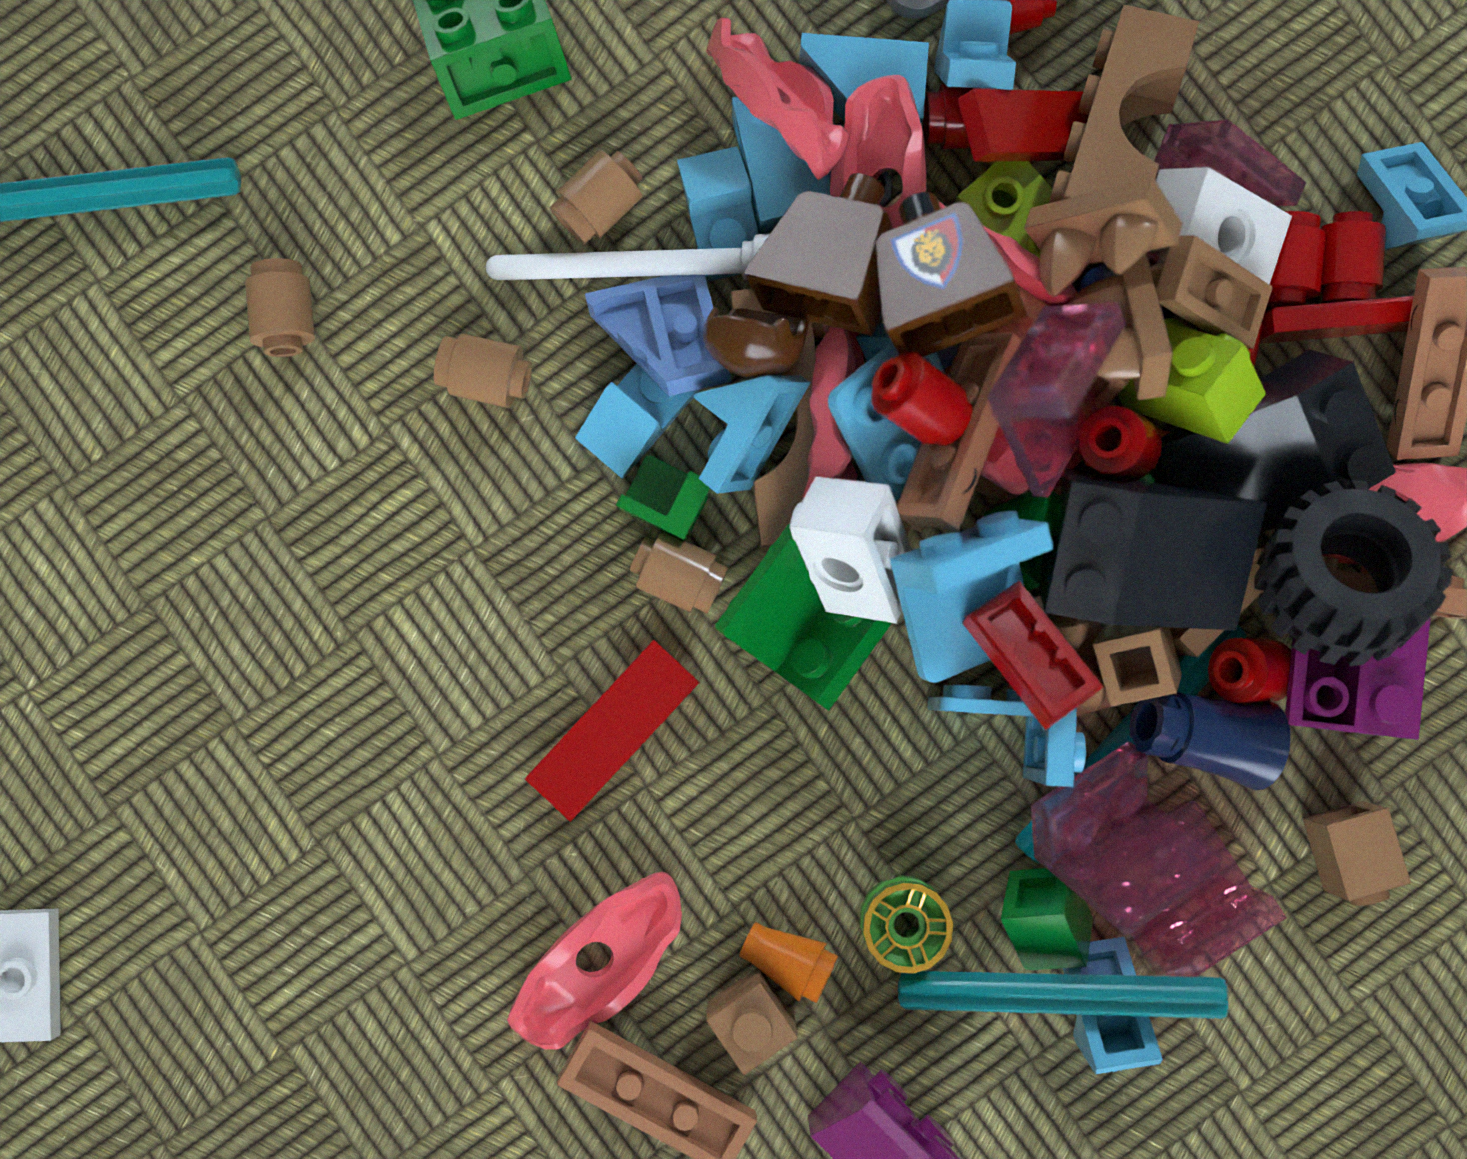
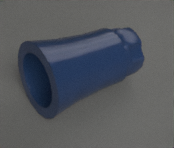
(1215, 736)

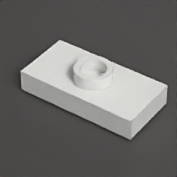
(29, 975)

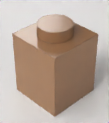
(1137, 662)
(1357, 852)
(751, 1021)

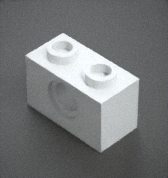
(1225, 218)
(846, 543)

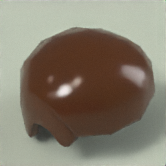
(754, 341)

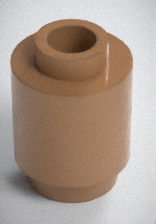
(597, 196)
(279, 307)
(482, 370)
(678, 572)

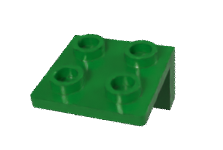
(491, 50)
(789, 631)

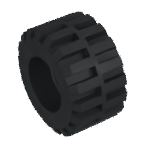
(1378, 535)

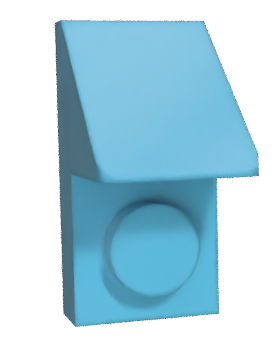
(976, 45)
(1415, 195)
(718, 200)
(755, 419)
(630, 420)
(1110, 1040)

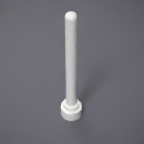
(625, 263)

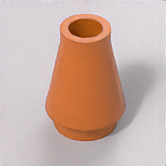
(790, 960)

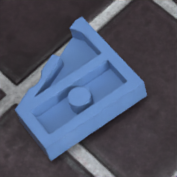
(662, 329)

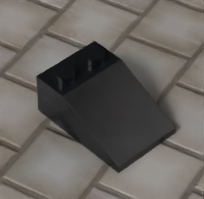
(1300, 436)
(1149, 553)

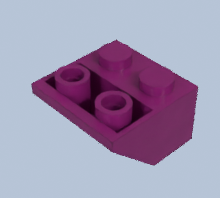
(1363, 699)
(871, 1121)

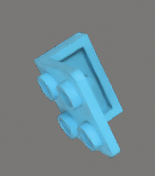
(878, 445)
(953, 578)
(1049, 754)

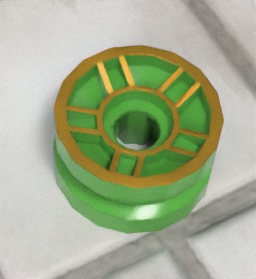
(919, 946)

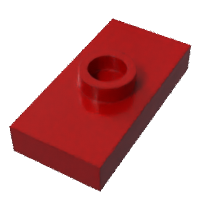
(1032, 655)

